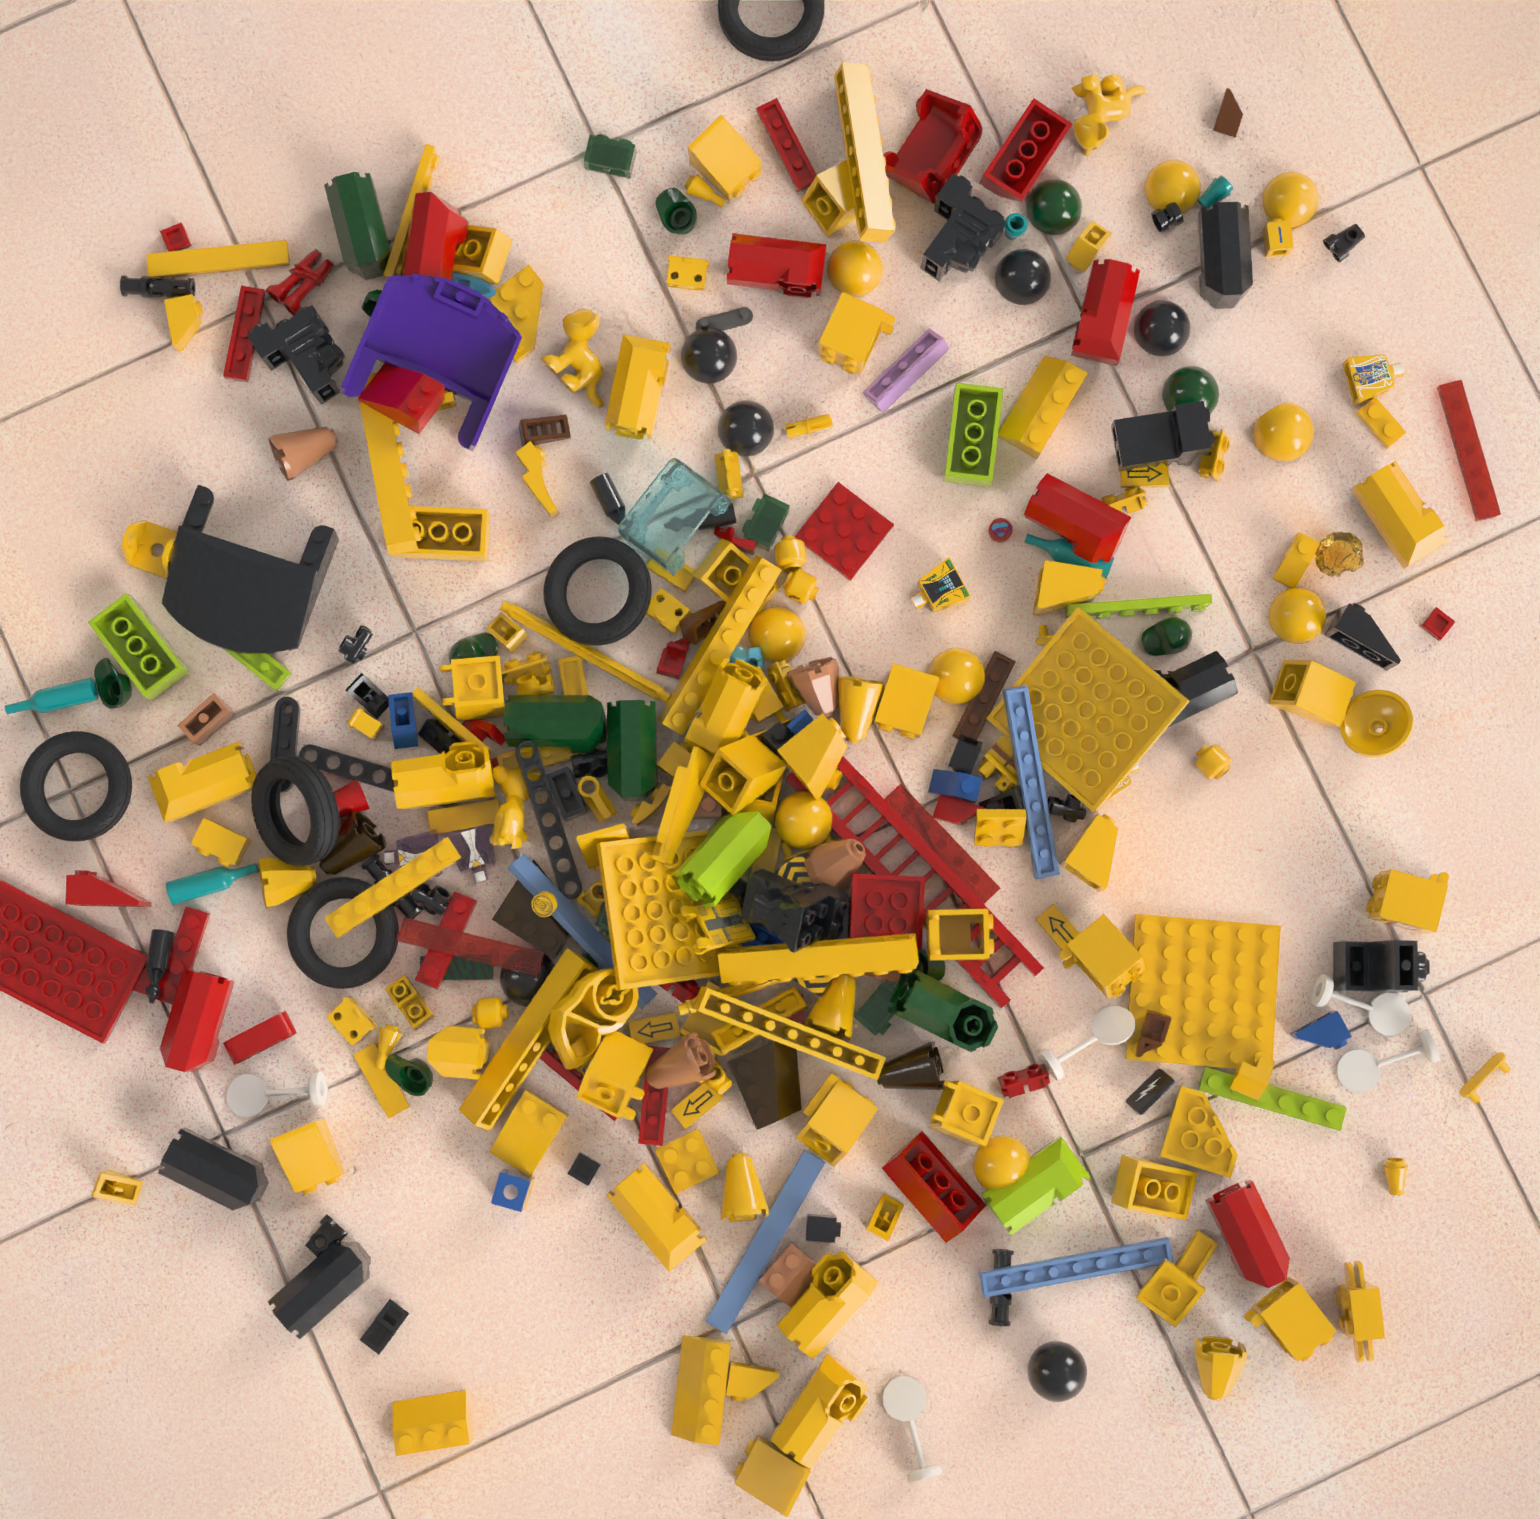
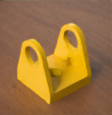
(139, 550)

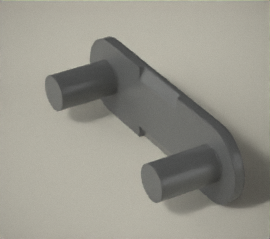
(726, 320)

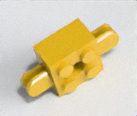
(1360, 1311)

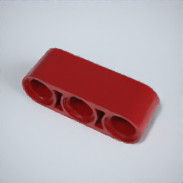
(259, 1037)

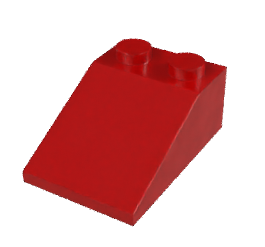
(404, 396)
(91, 890)

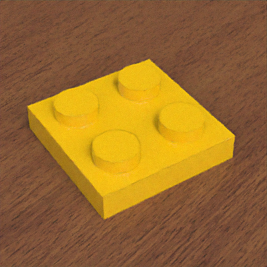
(999, 827)
(687, 1161)
(1170, 1292)

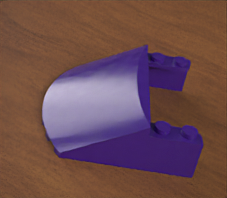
(440, 332)

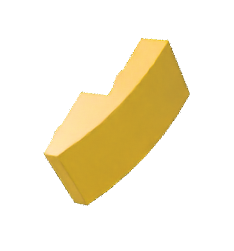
(645, 810)
(409, 1002)

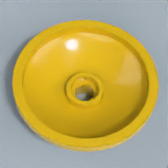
(1374, 711)

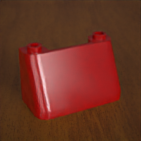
(935, 146)

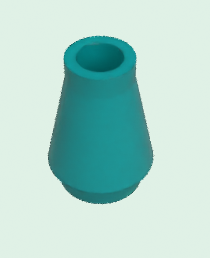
(1216, 191)
(1015, 225)

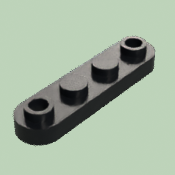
(285, 732)

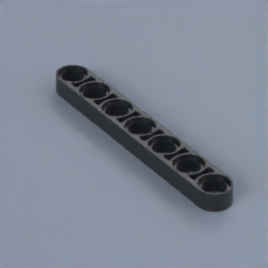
(344, 768)
(548, 807)

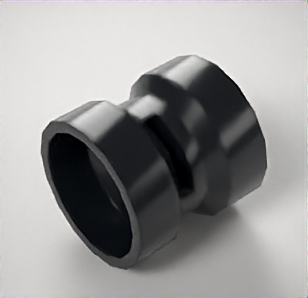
(1167, 217)

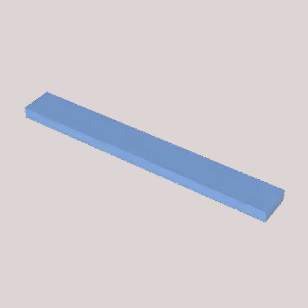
(1031, 781)
(572, 920)
(765, 1242)
(1074, 1267)

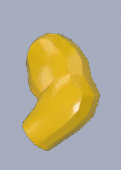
(586, 1014)

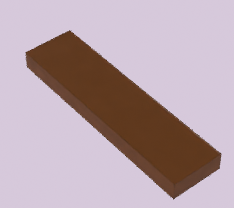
(982, 705)

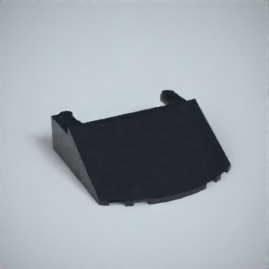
(241, 594)

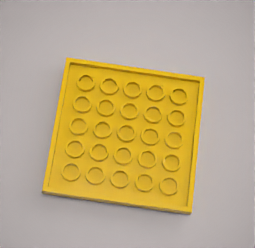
(1093, 708)
(642, 913)
(1212, 983)

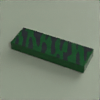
(467, 970)

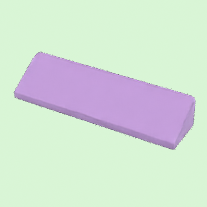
(906, 370)

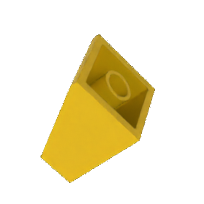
(724, 159)
(831, 199)
(1065, 585)
(1312, 692)
(906, 701)
(815, 753)
(742, 773)
(1093, 852)
(837, 1123)
(308, 1156)
(771, 1475)

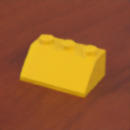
(431, 1422)

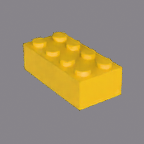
(451, 534)

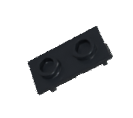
(436, 736)

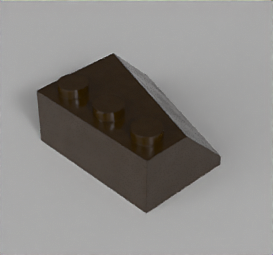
(519, 918)
(768, 1082)

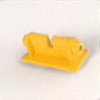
(1214, 464)
(729, 474)
(1131, 499)
(533, 663)
(786, 693)

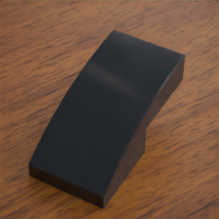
(384, 1326)

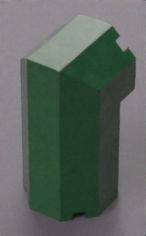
(359, 224)
(556, 721)
(632, 749)
(943, 1011)

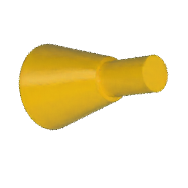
(699, 188)
(387, 1041)

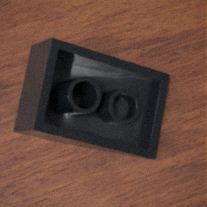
(1361, 634)

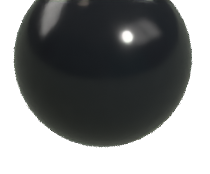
(1023, 277)
(1162, 328)
(709, 355)
(746, 428)
(522, 987)
(1057, 1371)

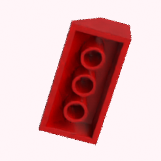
(1025, 152)
(934, 1187)

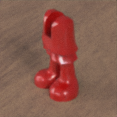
(304, 272)

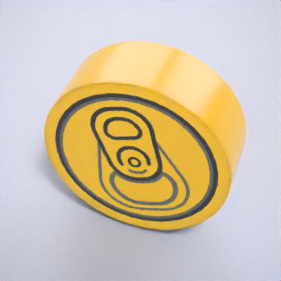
(544, 904)

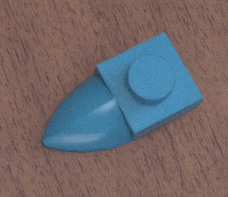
(474, 283)

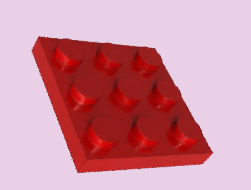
(844, 531)
(886, 906)

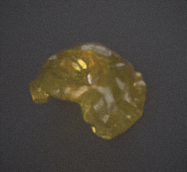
(1339, 553)

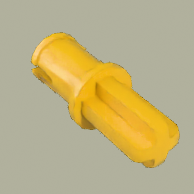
(808, 425)

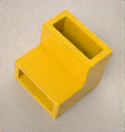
(1252, 1079)

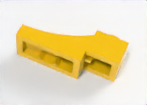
(534, 462)

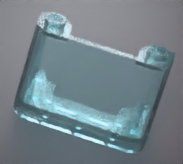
(671, 514)

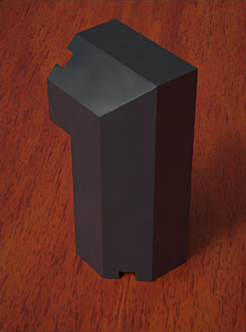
(1225, 254)
(1202, 683)
(214, 1170)
(321, 1287)

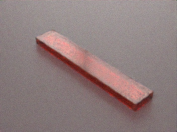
(1468, 450)
(942, 843)
(470, 947)

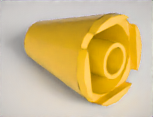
(858, 705)
(835, 1008)
(742, 1191)

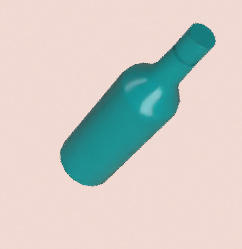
(1062, 552)
(58, 697)
(206, 882)

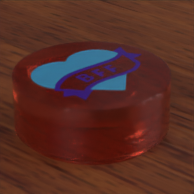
(1000, 530)

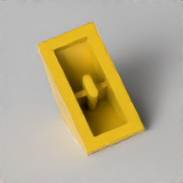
(507, 632)
(117, 1187)
(884, 1217)

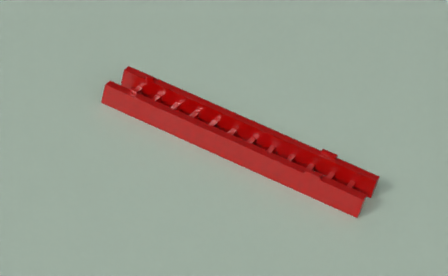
(937, 866)

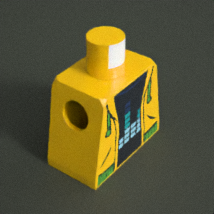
(941, 588)

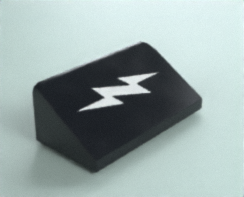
(1150, 1091)

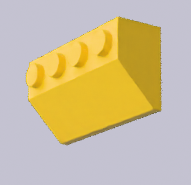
(1042, 405)
(701, 1389)

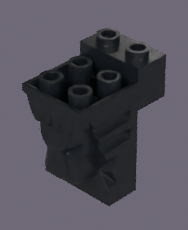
(966, 233)
(308, 346)
(1163, 437)
(794, 910)
(1379, 966)

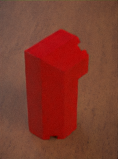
(433, 236)
(776, 264)
(1105, 312)
(1078, 518)
(195, 1020)
(1250, 1234)

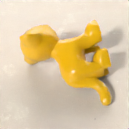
(1115, 105)
(580, 328)
(511, 814)

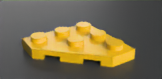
(521, 302)
(1197, 1135)

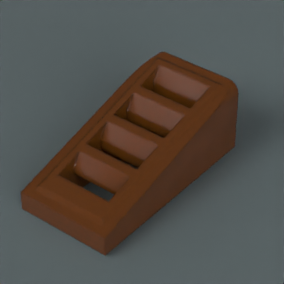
(543, 422)
(696, 625)

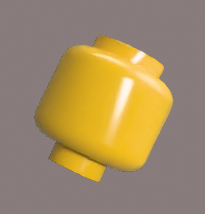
(790, 554)
(800, 586)
(1212, 761)
(490, 1013)

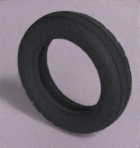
(771, 48)
(626, 619)
(34, 777)
(320, 803)
(311, 964)

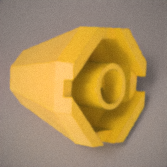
(283, 881)
(1218, 1365)

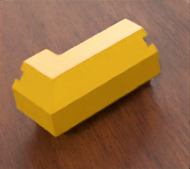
(637, 387)
(1399, 514)
(726, 706)
(444, 778)
(203, 782)
(459, 1051)
(655, 1217)
(828, 1302)
(818, 1411)

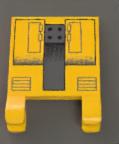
(719, 923)

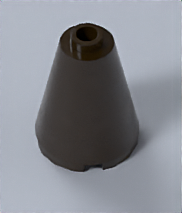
(354, 844)
(914, 1070)

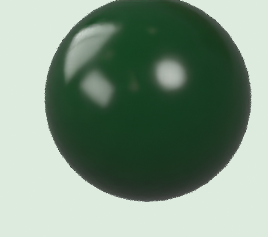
(1054, 207)
(1190, 385)

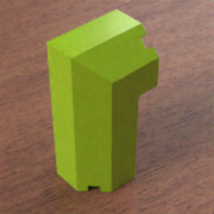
(723, 856)
(1050, 1175)

